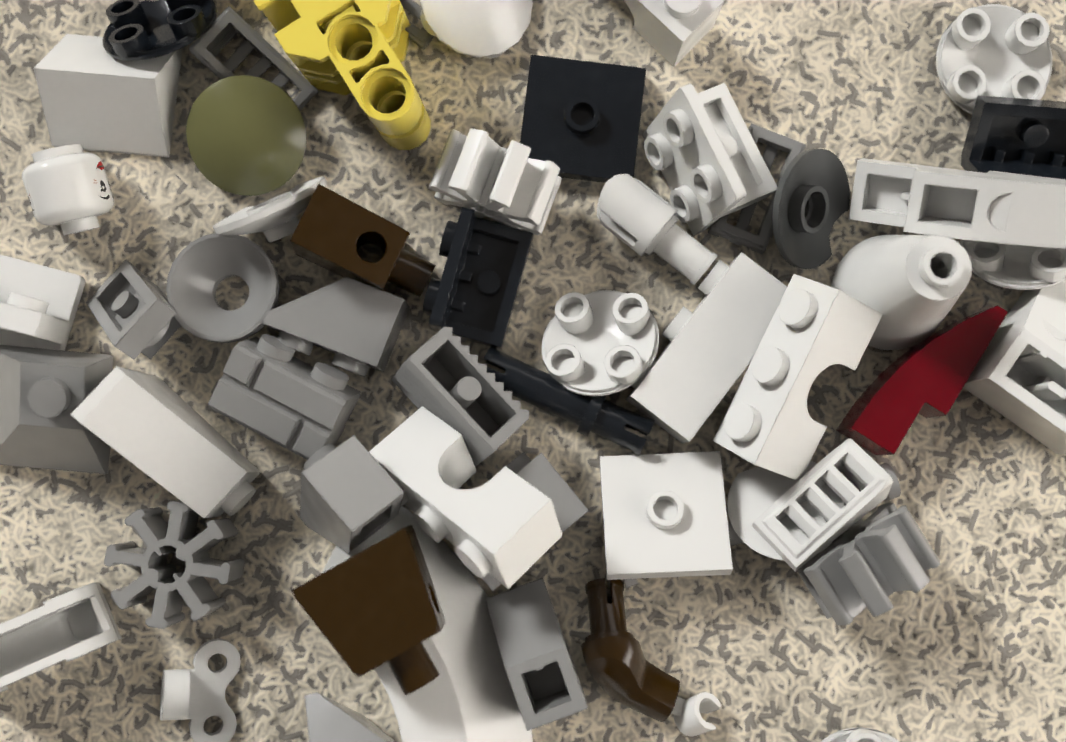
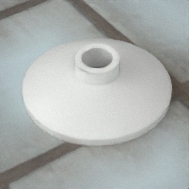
(273, 217)

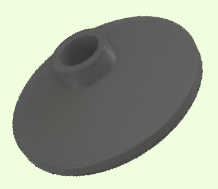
(806, 206)

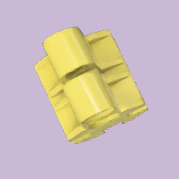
(358, 51)

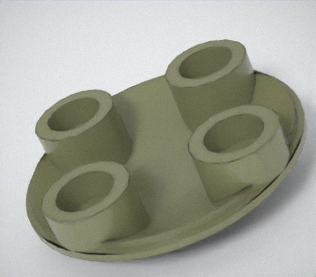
(246, 135)

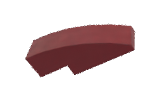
(920, 382)

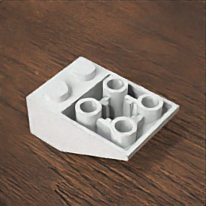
(1026, 367)

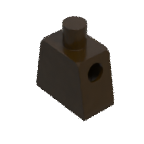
(335, 230)
(379, 609)

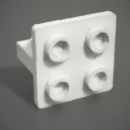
(706, 156)
(37, 304)

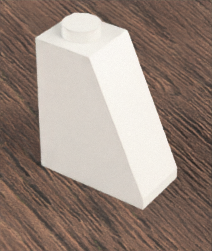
(168, 442)

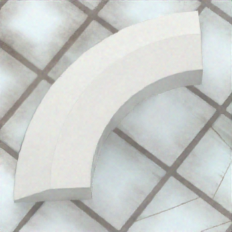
(472, 692)

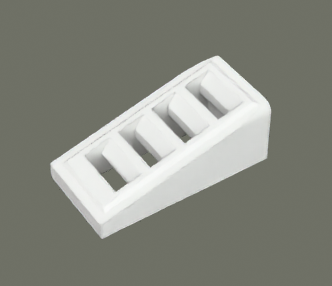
(859, 469)

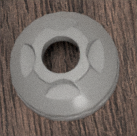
(202, 268)

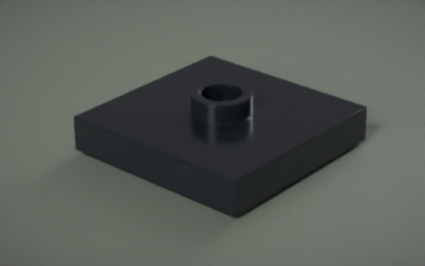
(583, 116)

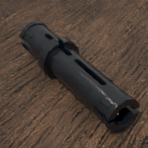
(587, 412)

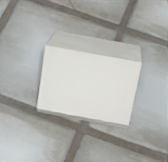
(108, 100)

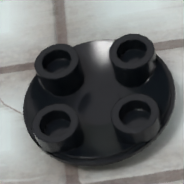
(155, 27)

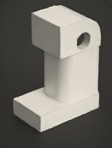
(55, 632)

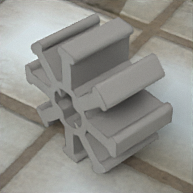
(869, 565)
(170, 586)

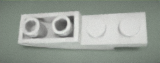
(961, 203)

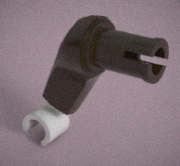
(624, 673)

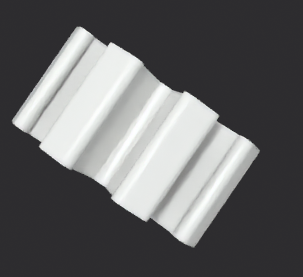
(496, 180)

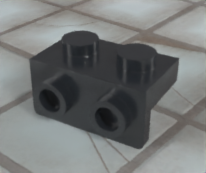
(1016, 137)
(478, 279)

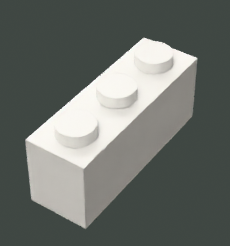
(708, 347)

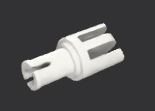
(649, 225)

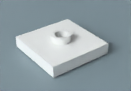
(664, 516)

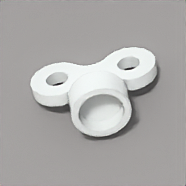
(201, 692)

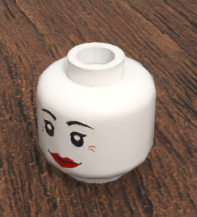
(68, 188)

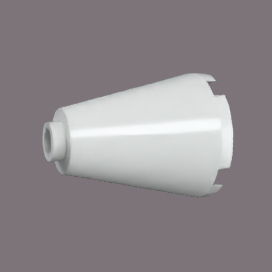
(906, 280)

